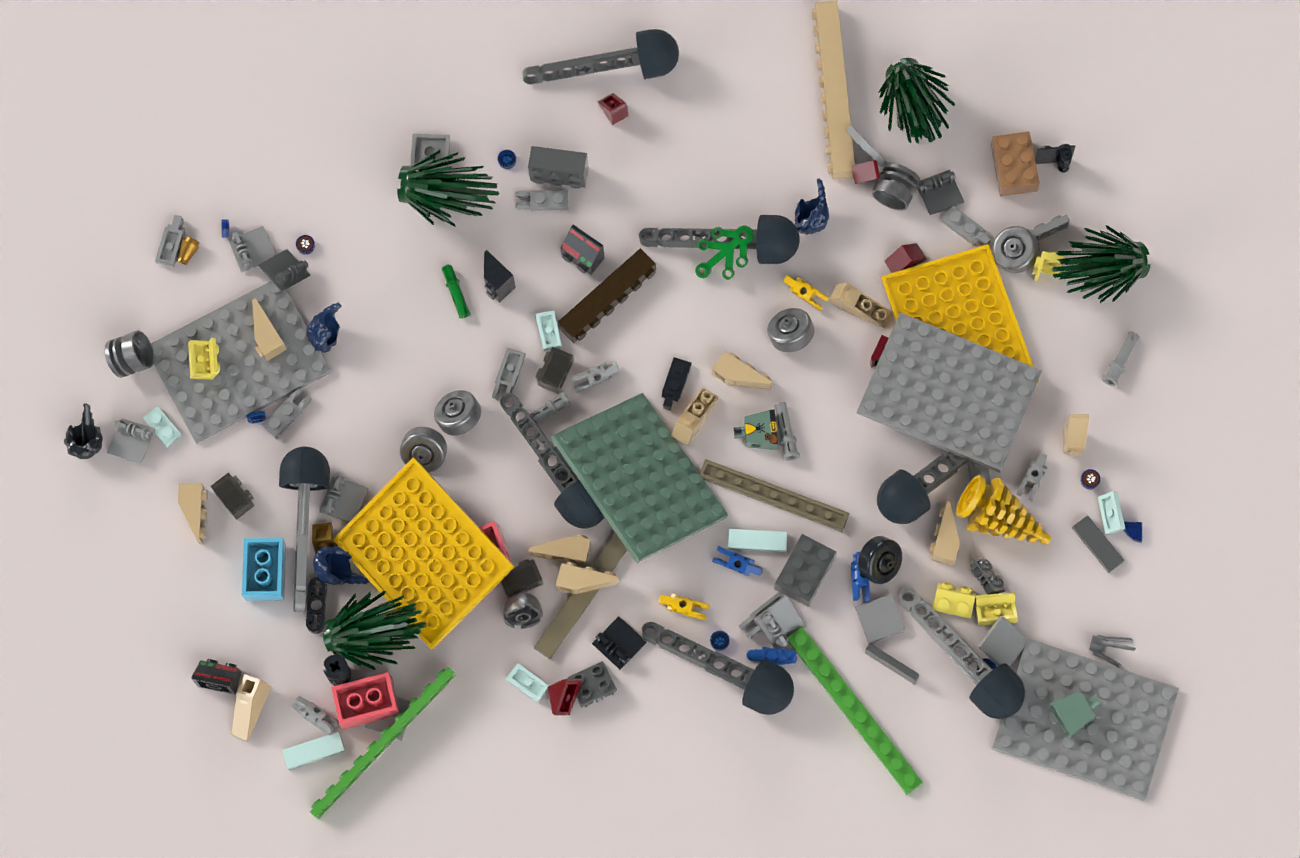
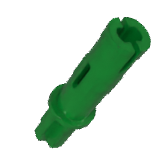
(455, 291)

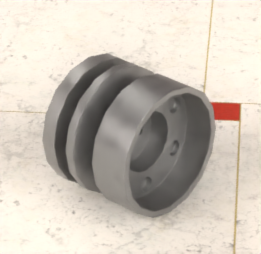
(896, 186)
(129, 354)

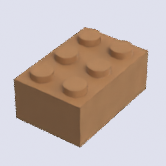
(1015, 163)

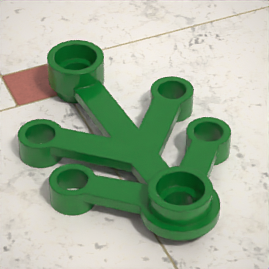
(726, 249)

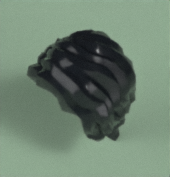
(85, 439)

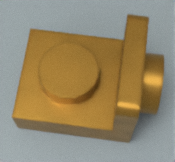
(322, 535)

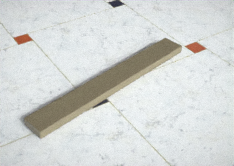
(774, 495)
(578, 603)

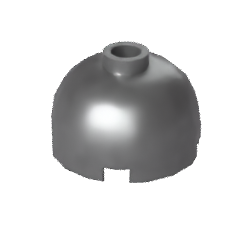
(522, 610)

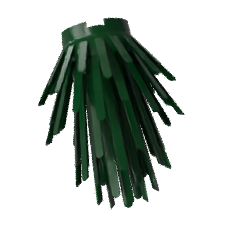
(914, 99)
(431, 189)
(1108, 264)
(370, 631)

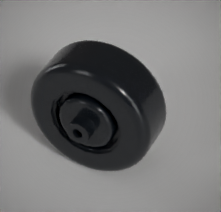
(880, 559)

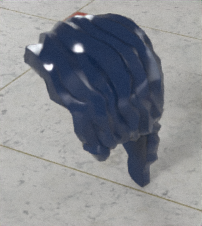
(813, 214)
(324, 329)
(334, 568)

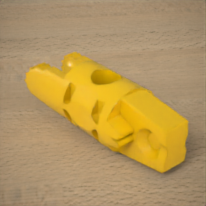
(798, 285)
(675, 601)

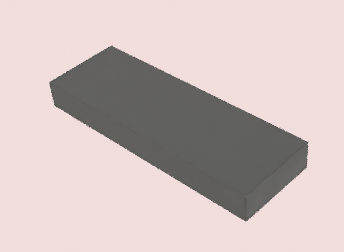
(1098, 544)
(891, 663)

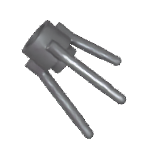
(1100, 642)

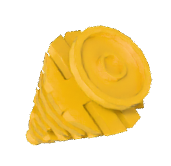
(998, 512)

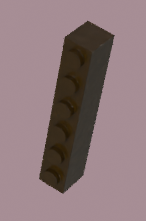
(607, 295)

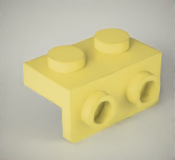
(1046, 263)
(203, 359)
(954, 600)
(991, 606)

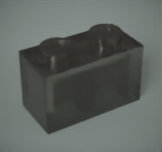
(554, 370)
(232, 495)
(522, 578)

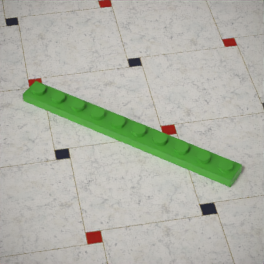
(854, 711)
(375, 749)

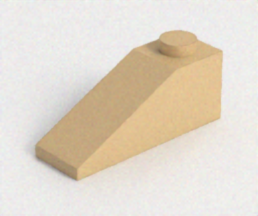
(266, 337)
(1075, 434)
(567, 549)

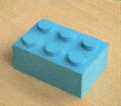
(263, 569)

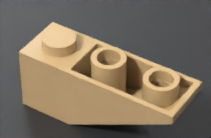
(859, 304)
(736, 373)
(694, 416)
(192, 500)
(947, 541)
(580, 580)
(248, 706)

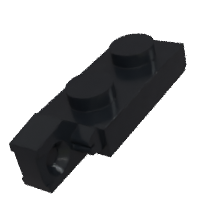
(675, 381)

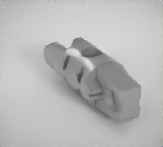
(604, 373)
(1035, 468)
(315, 715)

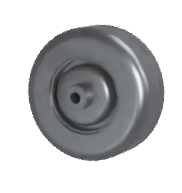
(1015, 249)
(790, 330)
(457, 412)
(426, 446)

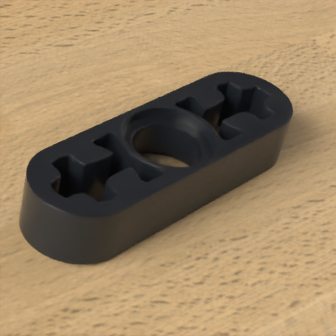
(321, 619)

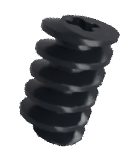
(337, 670)

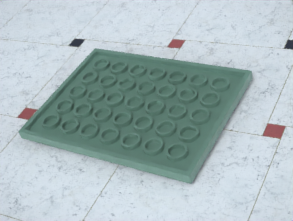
(639, 477)

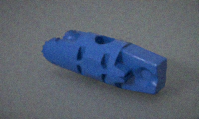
(747, 564)
(858, 581)
(776, 655)

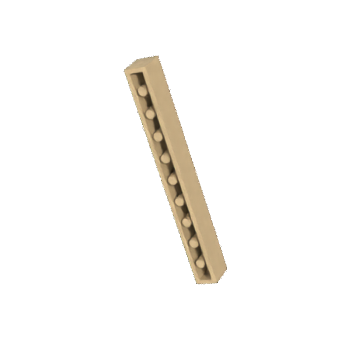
(834, 89)

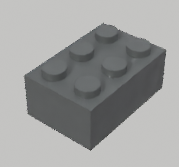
(558, 167)
(805, 570)

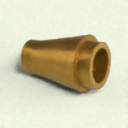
(187, 250)

